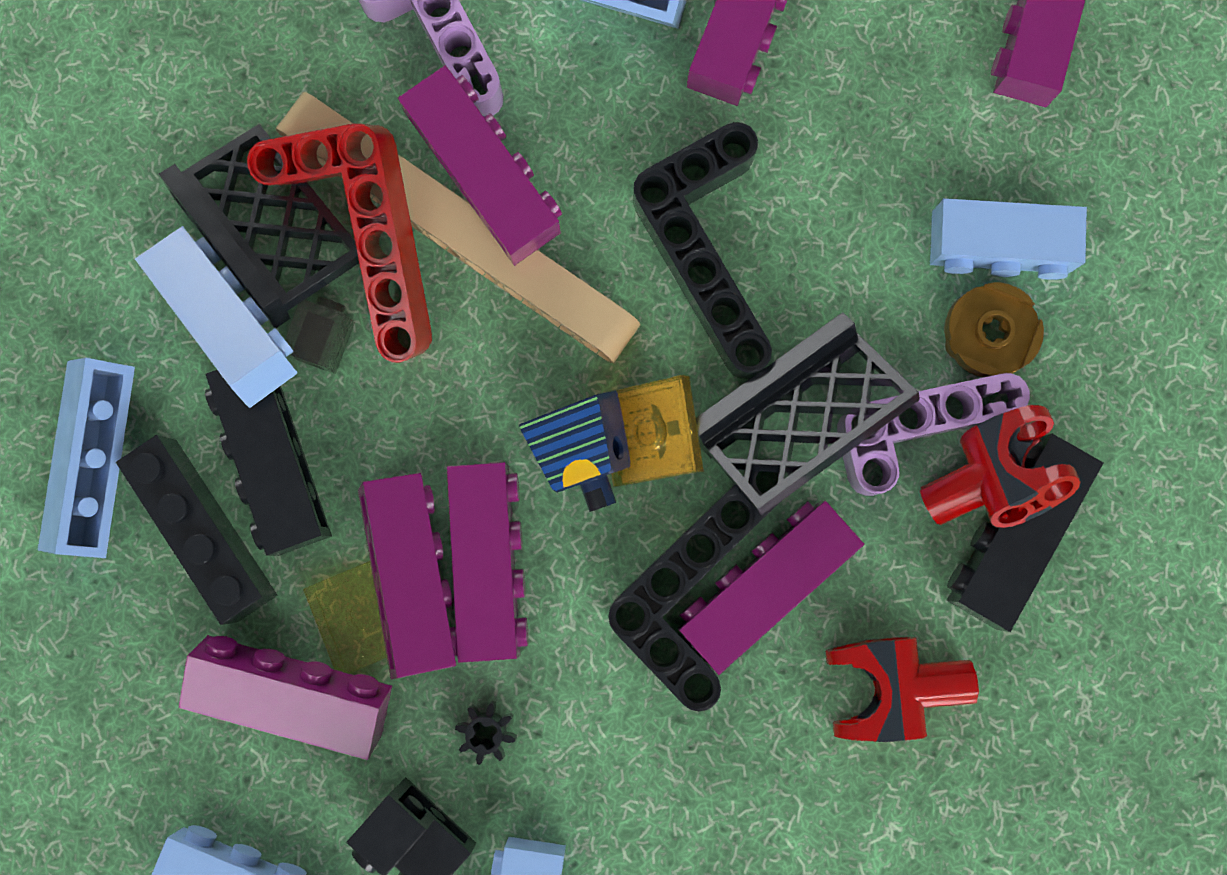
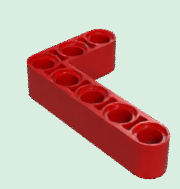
(367, 221)

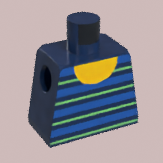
(581, 446)

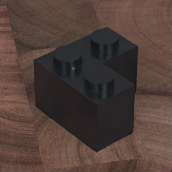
(411, 836)

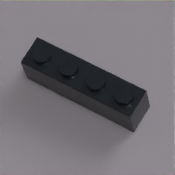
(270, 468)
(196, 529)
(1013, 558)

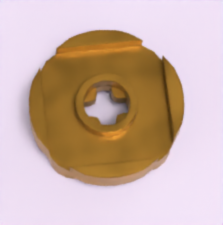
(1017, 319)

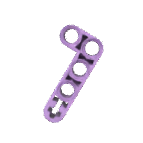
(445, 35)
(931, 420)

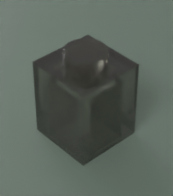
(319, 333)

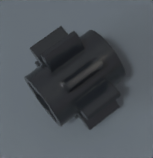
(484, 746)

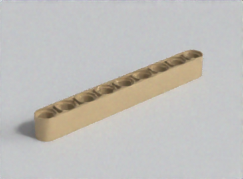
(455, 224)

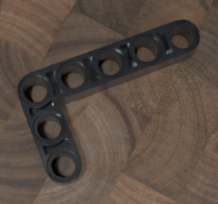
(698, 249)
(689, 573)

